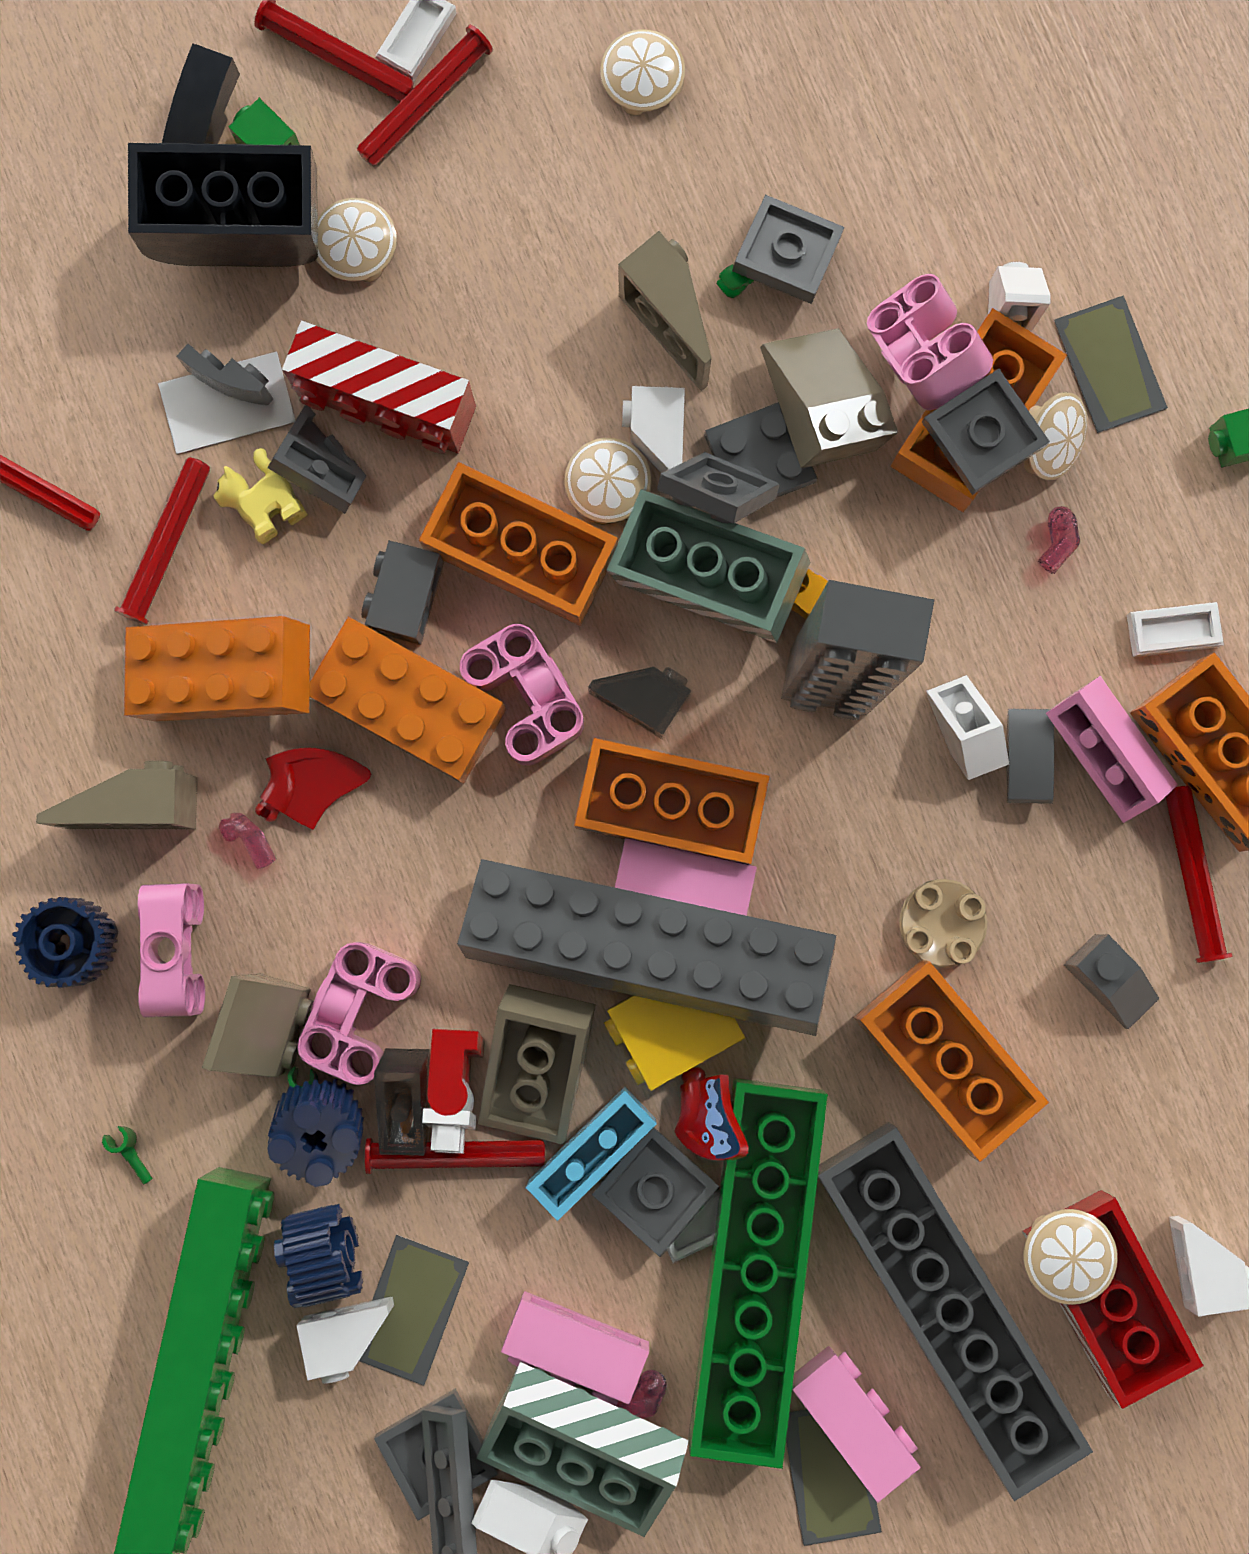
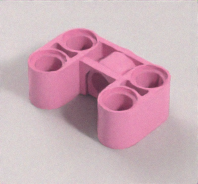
(936, 368)
(538, 683)
(169, 913)
(339, 1004)

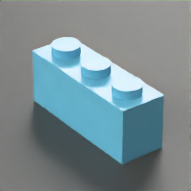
(591, 1153)

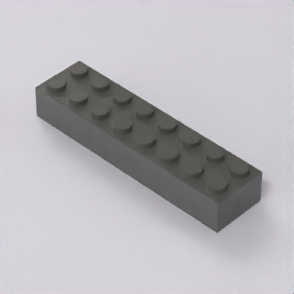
(856, 649)
(648, 946)
(953, 1311)

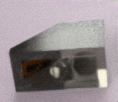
(644, 696)
(400, 1100)

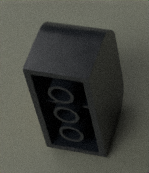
(223, 204)

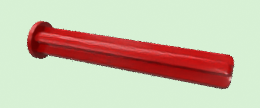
(332, 50)
(424, 95)
(48, 494)
(164, 540)
(1196, 875)
(476, 1155)

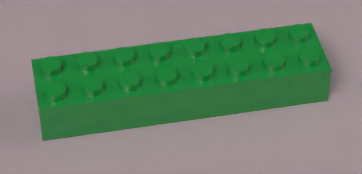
(758, 1276)
(195, 1363)

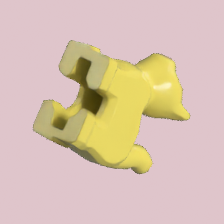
(261, 502)

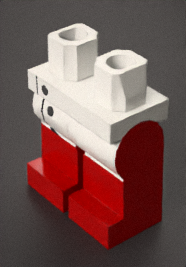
(449, 1088)

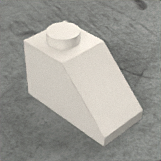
(1019, 293)
(656, 424)
(969, 727)
(1208, 1273)
(338, 1338)
(529, 1519)

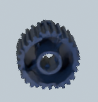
(45, 954)
(316, 1131)
(318, 1256)

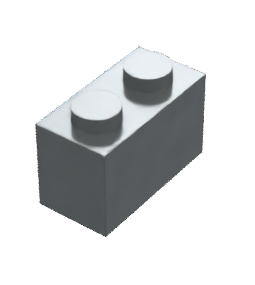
(403, 592)

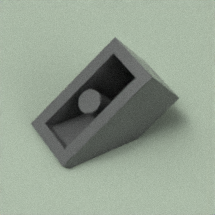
(1113, 979)

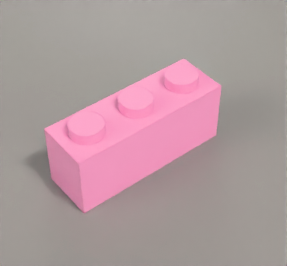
(1112, 749)
(685, 877)
(576, 1349)
(855, 1422)

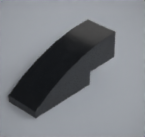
(201, 98)

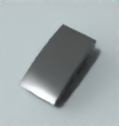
(232, 379)
(1030, 756)

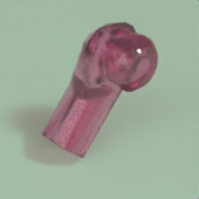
(1063, 536)
(252, 837)
(647, 1395)

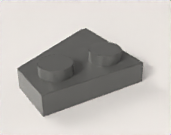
(317, 463)

